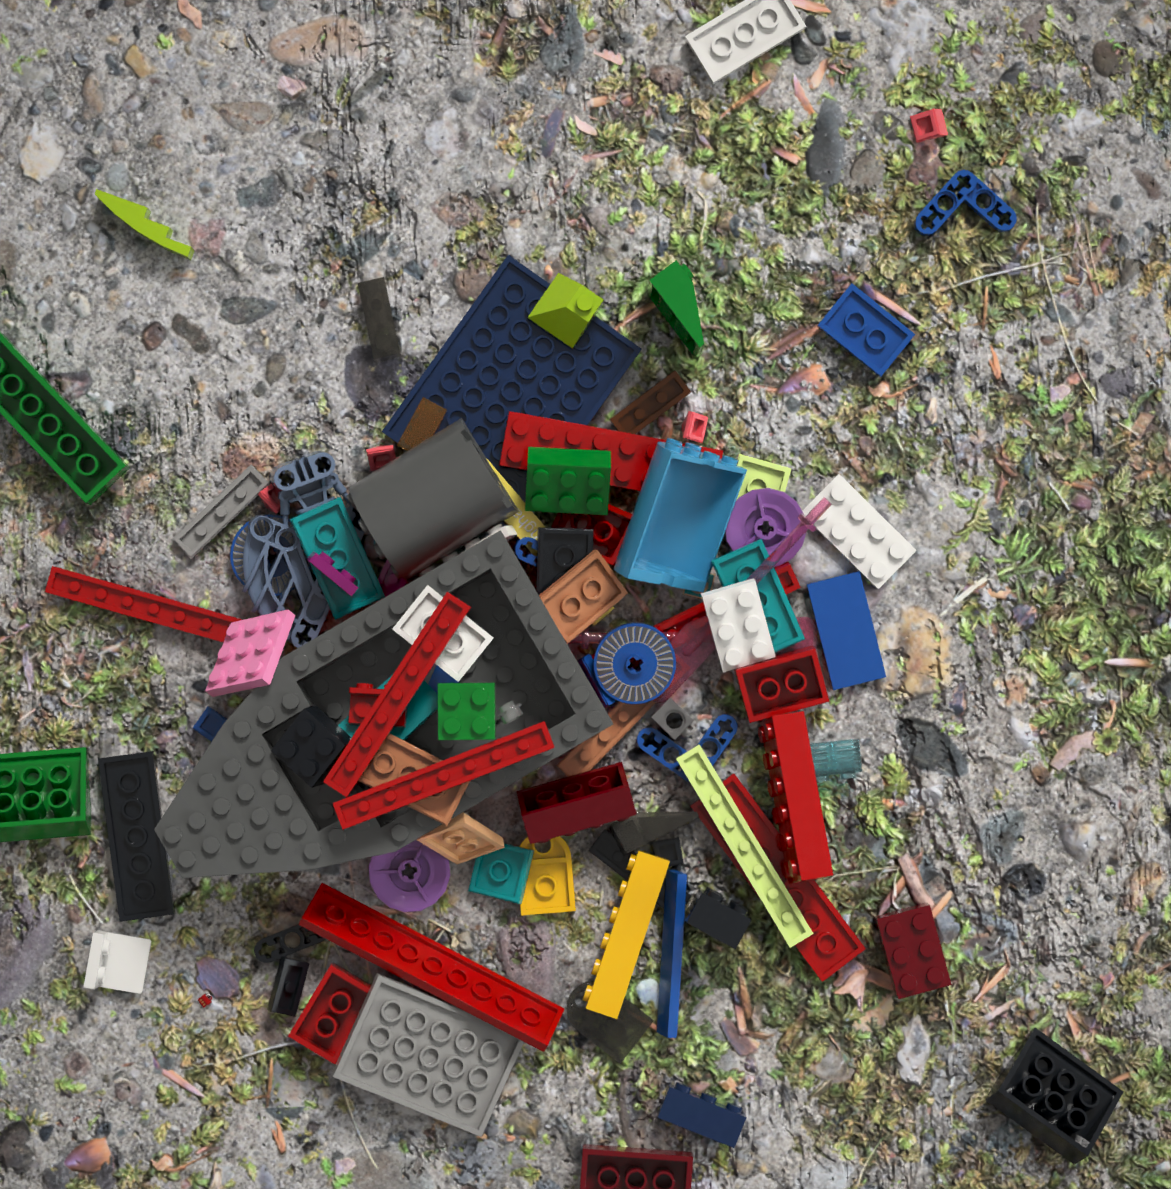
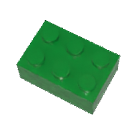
(568, 480)

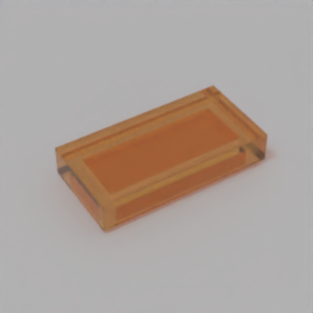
(422, 424)

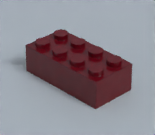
(576, 803)
(634, 1168)

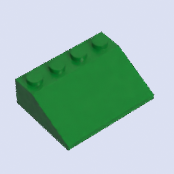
(676, 300)
(44, 794)

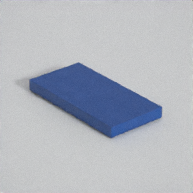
(846, 630)

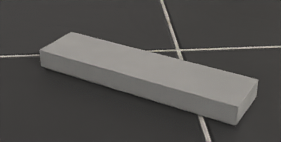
(221, 512)

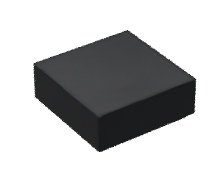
(670, 850)

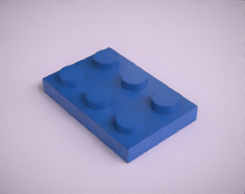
(866, 330)

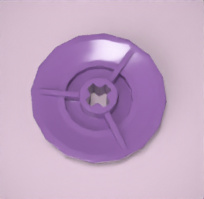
(761, 506)
(409, 893)

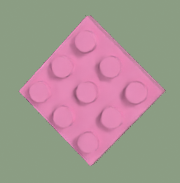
(250, 653)

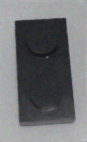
(288, 986)

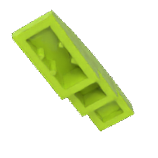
(138, 219)

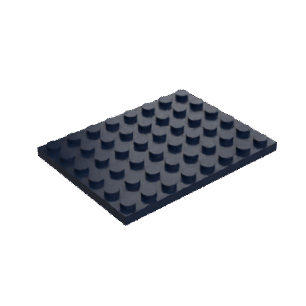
(509, 363)

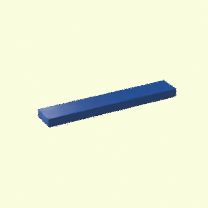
(671, 953)

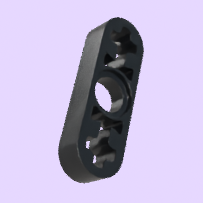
(270, 940)

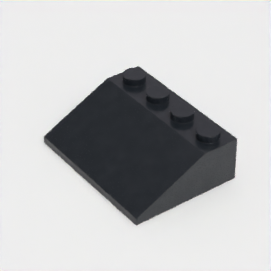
(1055, 1096)

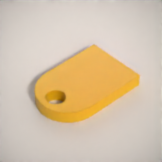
(549, 880)

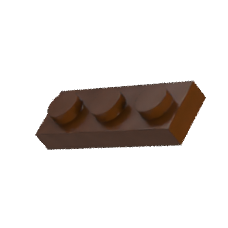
(651, 404)

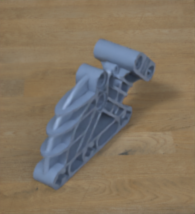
(309, 490)

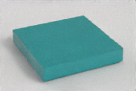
(502, 873)

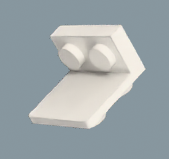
(117, 962)

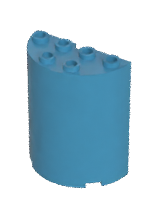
(680, 516)

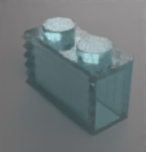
(836, 758)

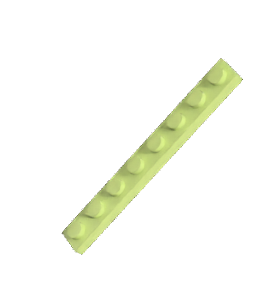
(744, 846)

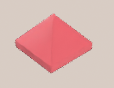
(694, 426)
(380, 455)
(270, 498)

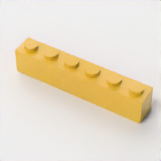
(627, 933)

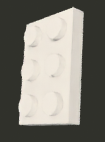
(738, 625)
(463, 647)

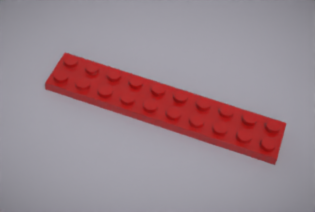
(432, 967)

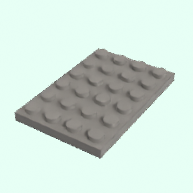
(427, 1055)

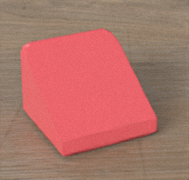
(929, 125)

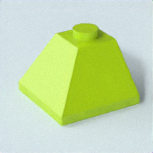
(566, 309)

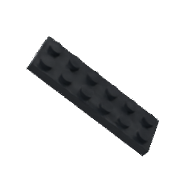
(135, 849)

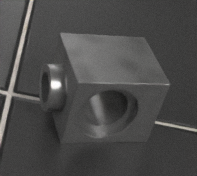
(671, 707)

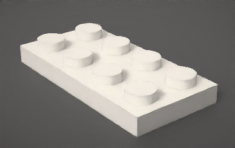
(743, 35)
(860, 532)

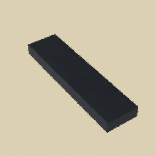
(608, 852)

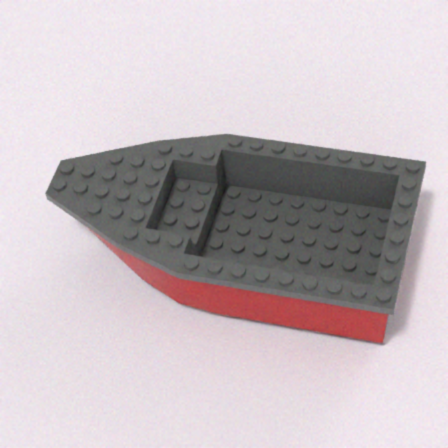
(258, 816)

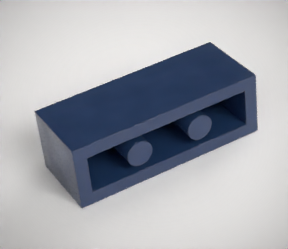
(702, 1114)

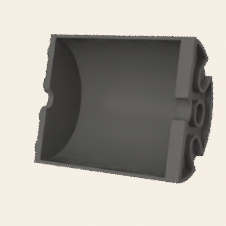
(431, 501)

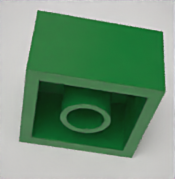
(466, 711)

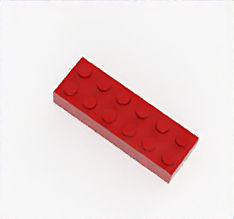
(795, 797)

